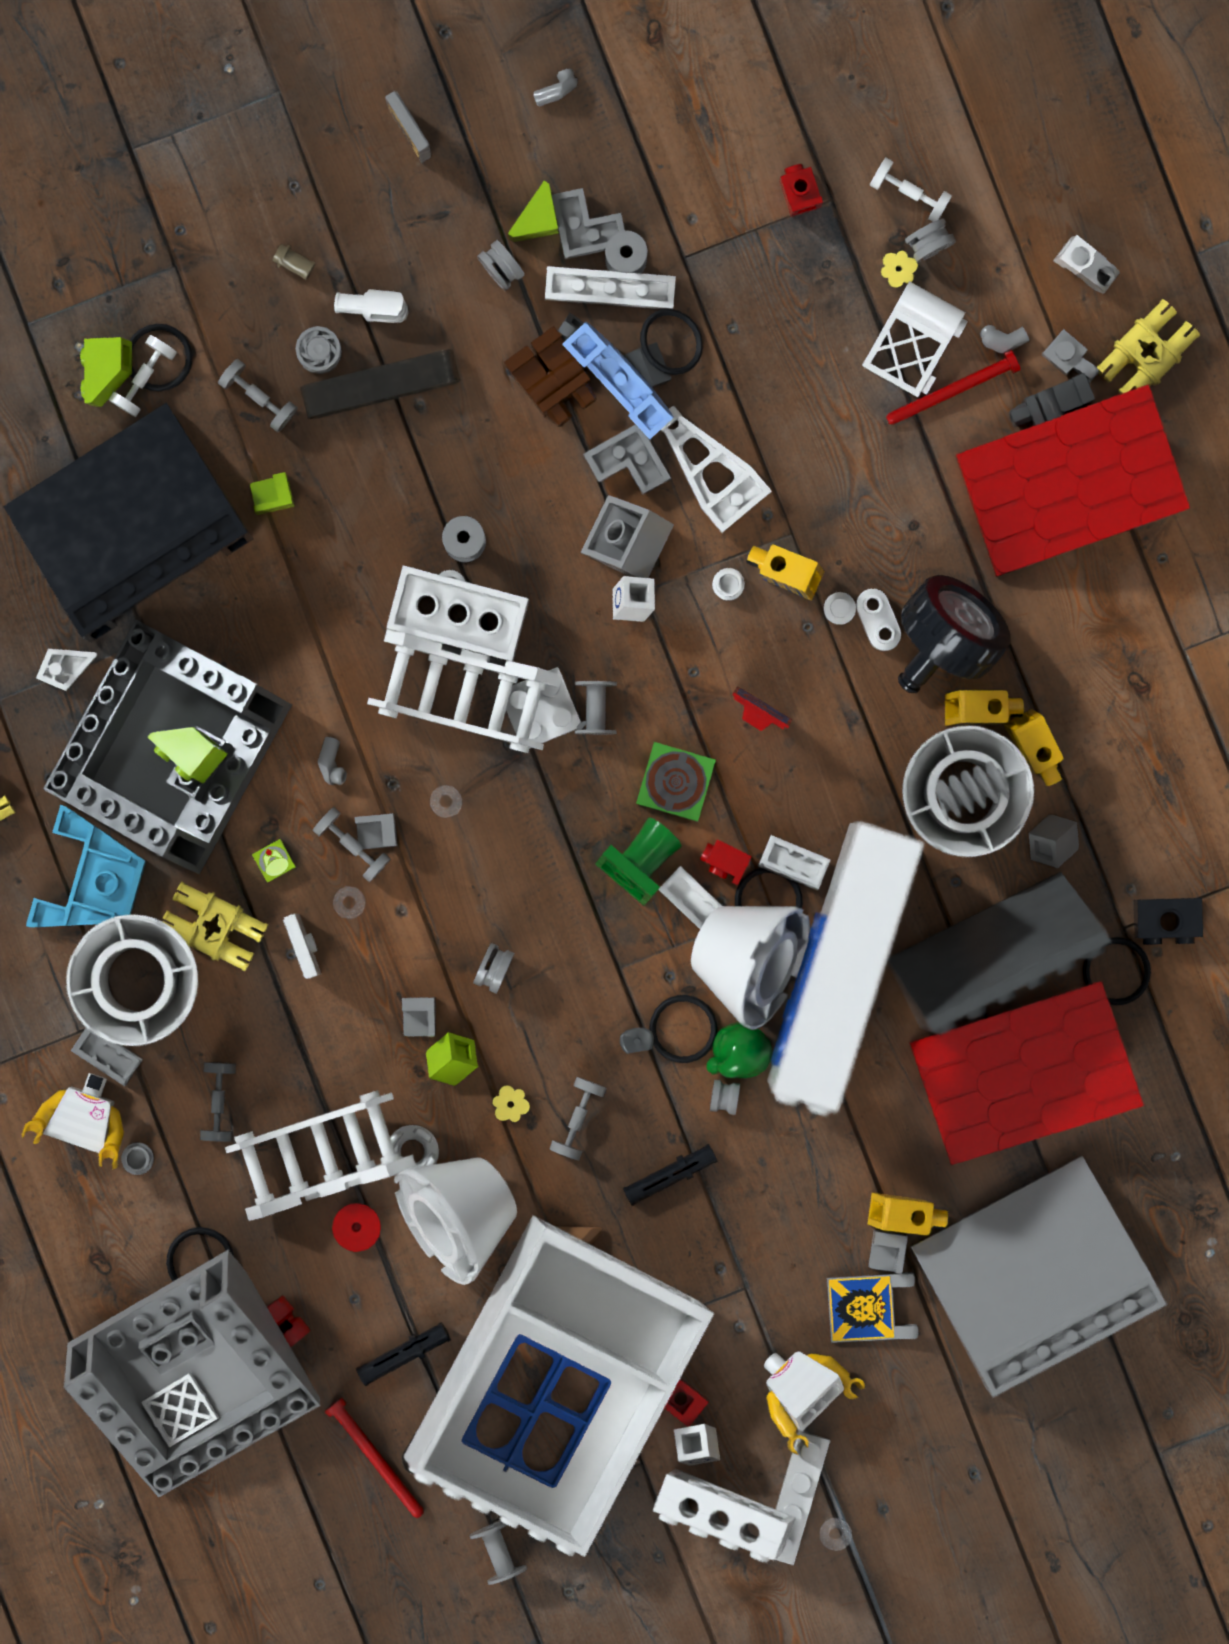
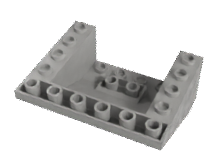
(1038, 1276)
(199, 1325)

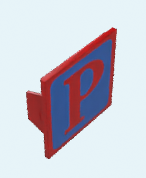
(758, 712)

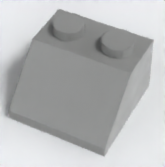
(627, 538)

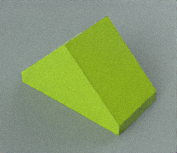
(537, 218)

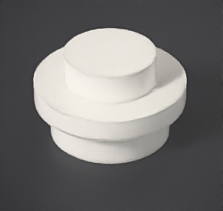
(728, 584)
(839, 608)

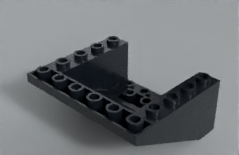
(126, 521)

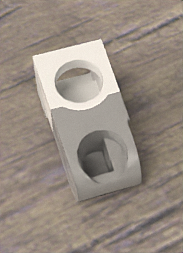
(1087, 264)

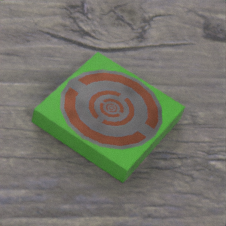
(676, 781)

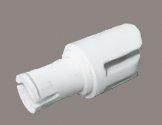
(373, 305)

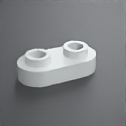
(878, 619)

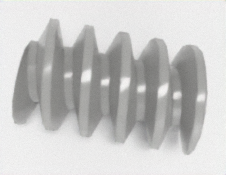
(971, 789)

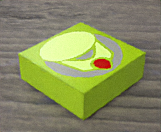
(273, 860)

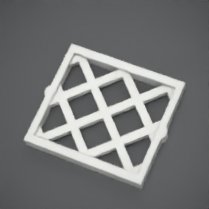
(201, 1397)

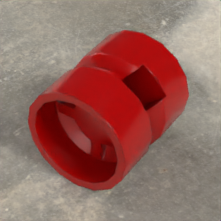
(283, 1311)

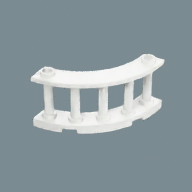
(474, 664)
(334, 1179)

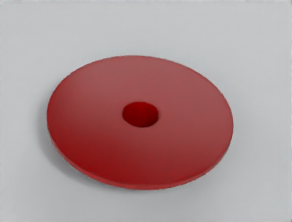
(356, 1227)

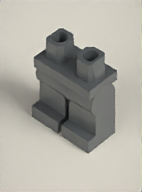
(1053, 402)

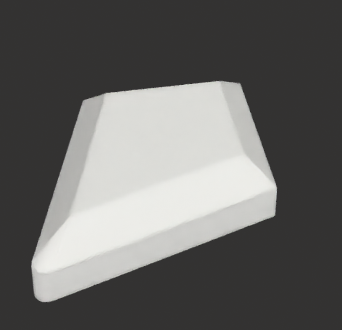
(64, 667)

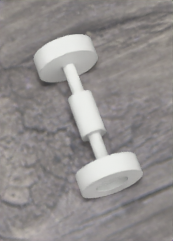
(910, 189)
(142, 375)

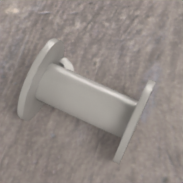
(629, 243)
(464, 551)
(595, 708)
(498, 1552)

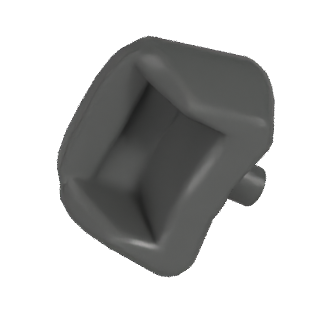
(636, 1040)

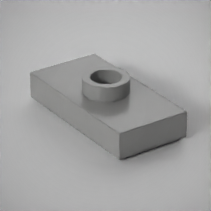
(108, 1057)

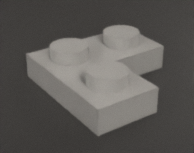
(578, 232)
(632, 451)

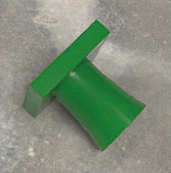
(640, 860)

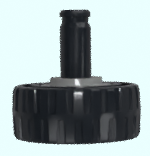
(952, 631)

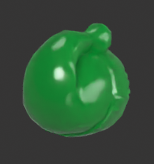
(739, 1052)

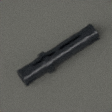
(704, 1158)
(415, 1347)

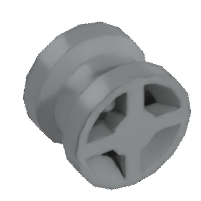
(724, 1097)

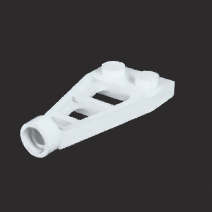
(737, 497)

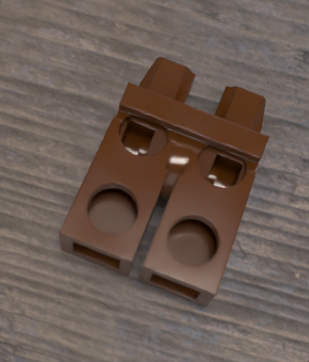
(559, 384)

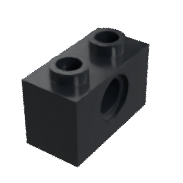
(1187, 914)

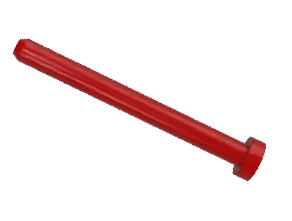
(955, 388)
(373, 1455)

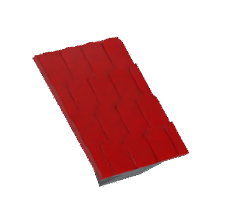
(1072, 481)
(1026, 1073)

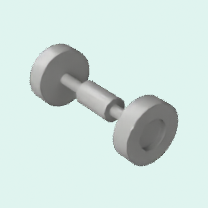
(233, 373)
(351, 844)
(577, 1119)

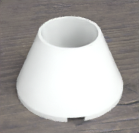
(977, 747)
(750, 956)
(90, 989)
(456, 1213)

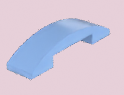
(620, 378)

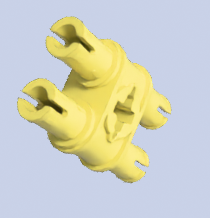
(1145, 334)
(229, 918)

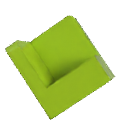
(272, 494)
(451, 1059)

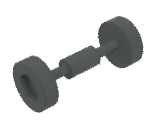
(218, 1101)

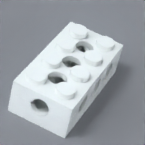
(448, 592)
(772, 1524)

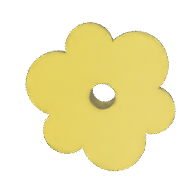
(901, 260)
(503, 1111)

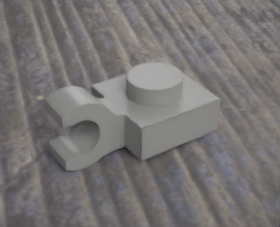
(1067, 354)

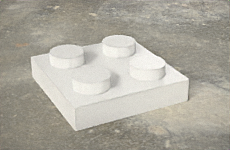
(554, 711)

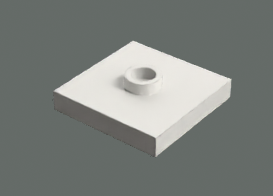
(303, 945)

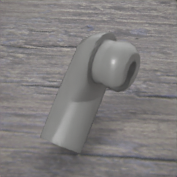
(555, 92)
(1001, 341)
(327, 764)

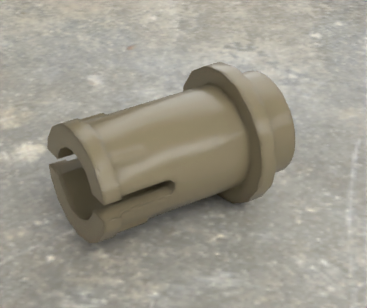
(293, 261)

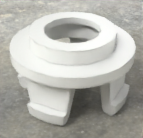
(421, 1134)

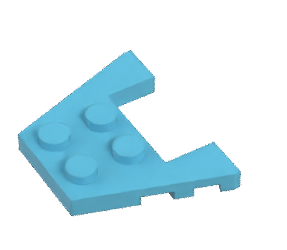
(103, 882)

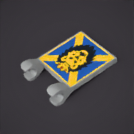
(864, 1308)

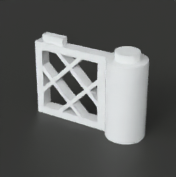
(929, 316)

